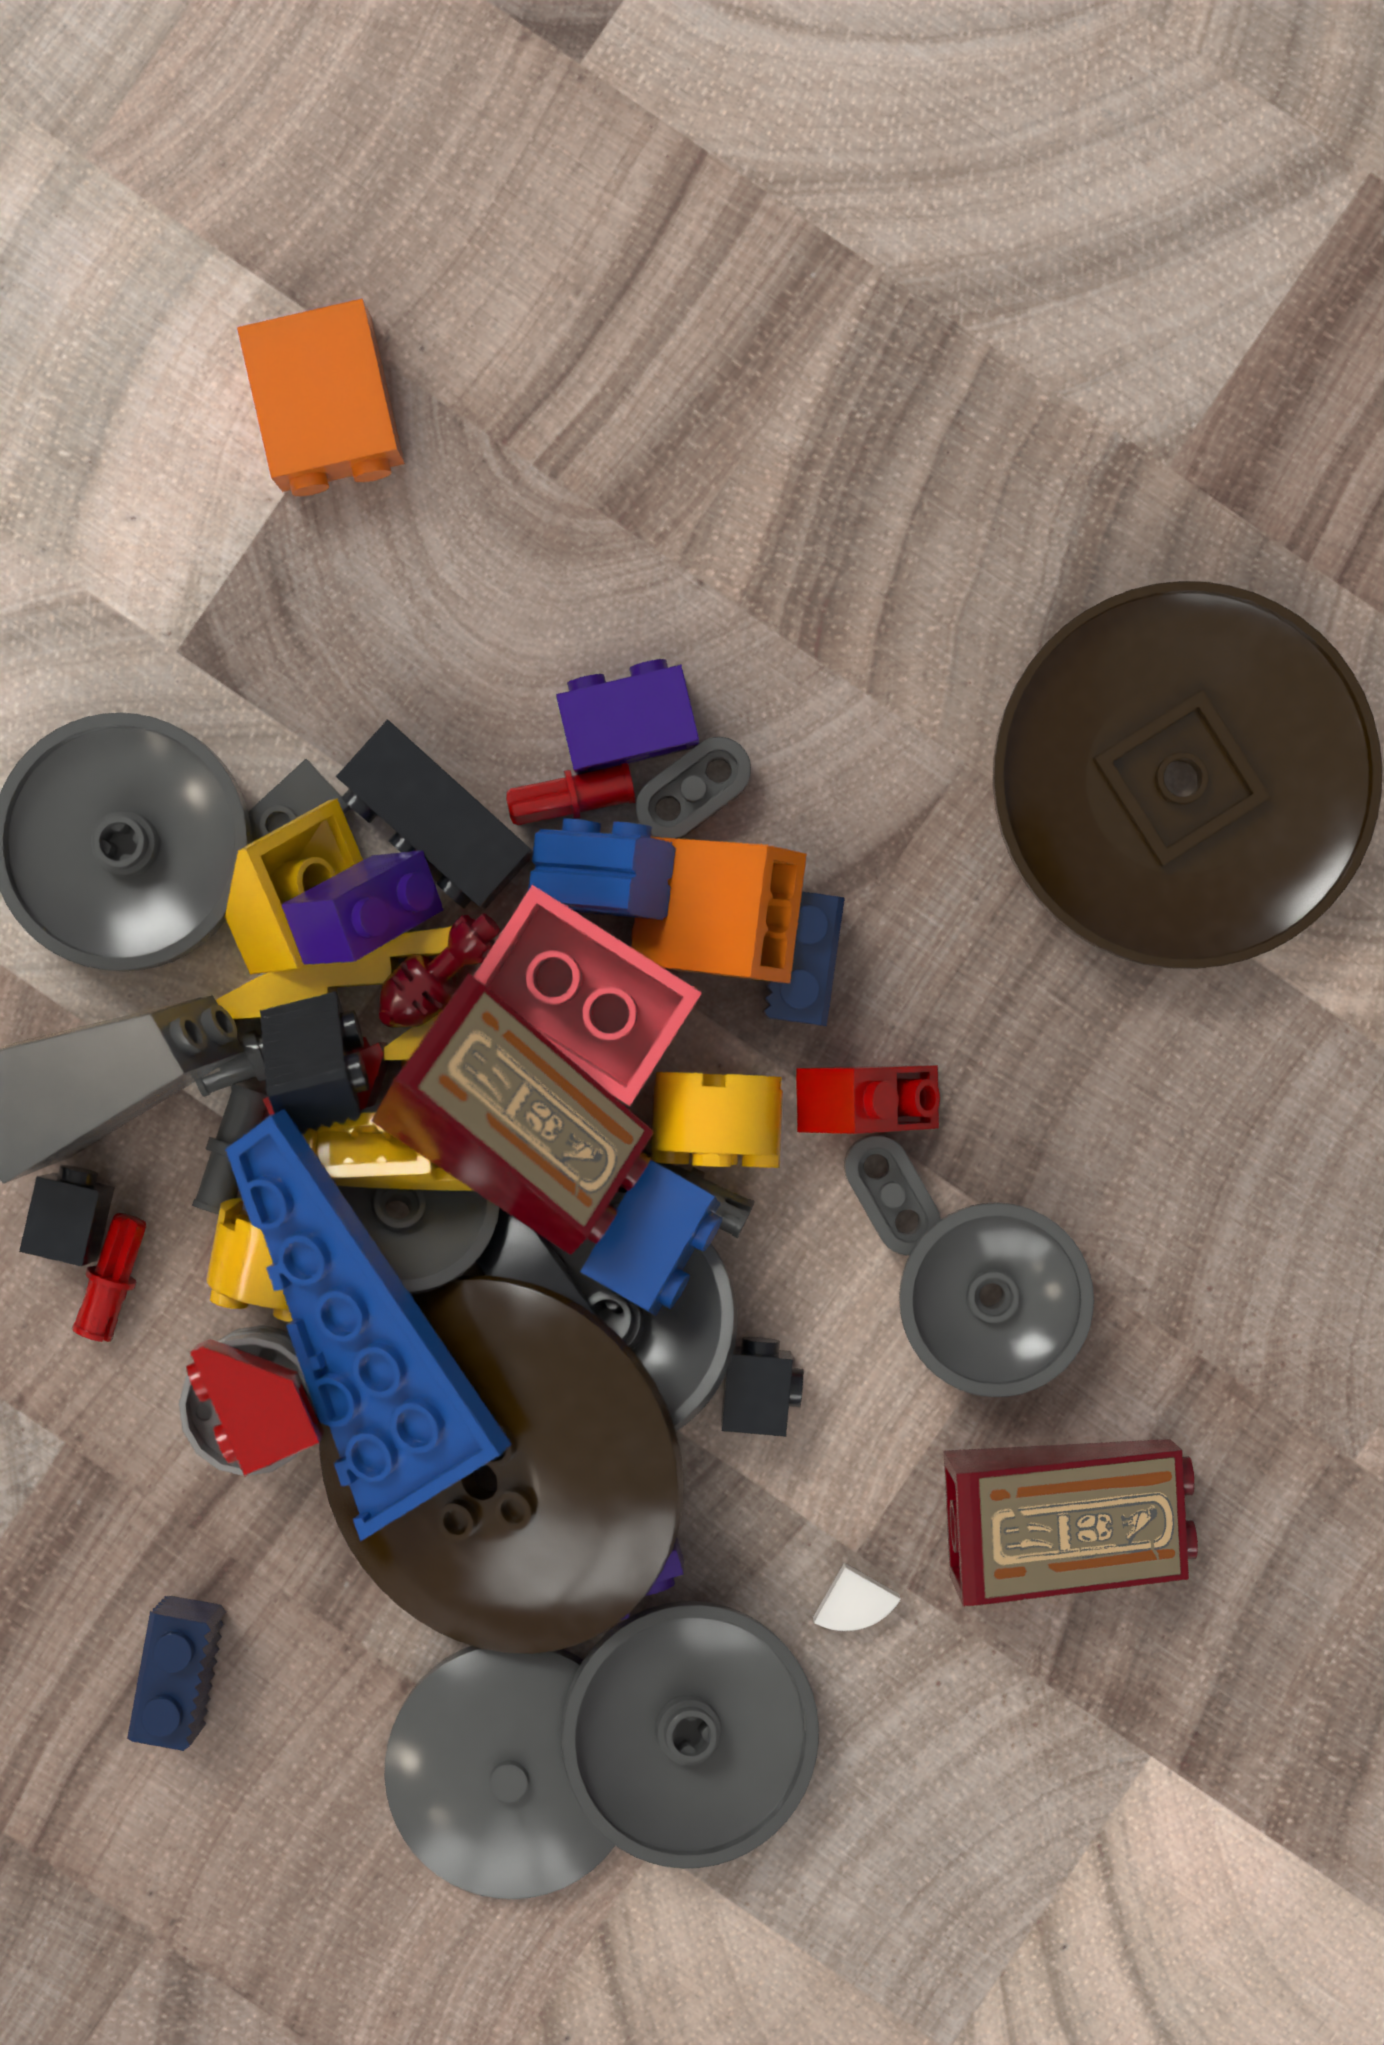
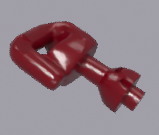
(425, 985)

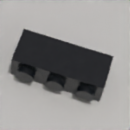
(433, 815)

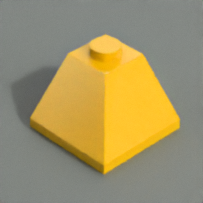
(279, 870)

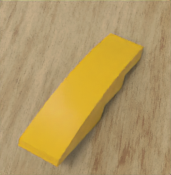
(319, 979)
(372, 1158)

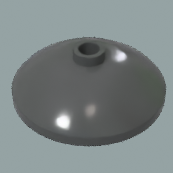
(436, 1239)
(1032, 1327)

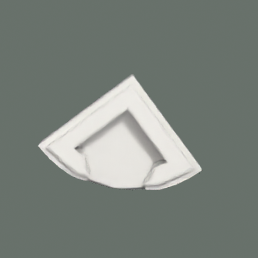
(854, 1602)

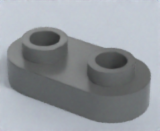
(692, 789)
(891, 1193)

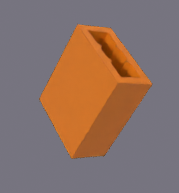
(321, 397)
(727, 911)

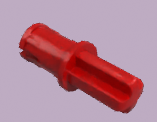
(570, 795)
(110, 1279)

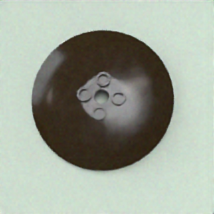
(1277, 755)
(580, 1495)

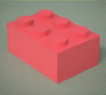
(587, 992)

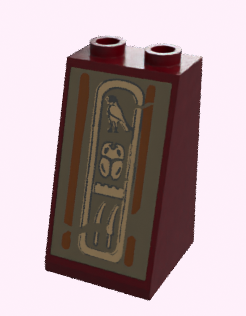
(515, 1119)
(1067, 1518)

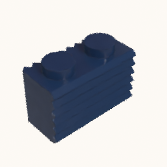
(813, 966)
(176, 1672)

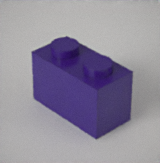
(627, 717)
(362, 907)

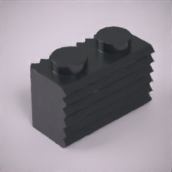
(313, 1061)

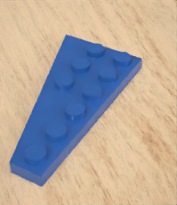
(363, 1345)

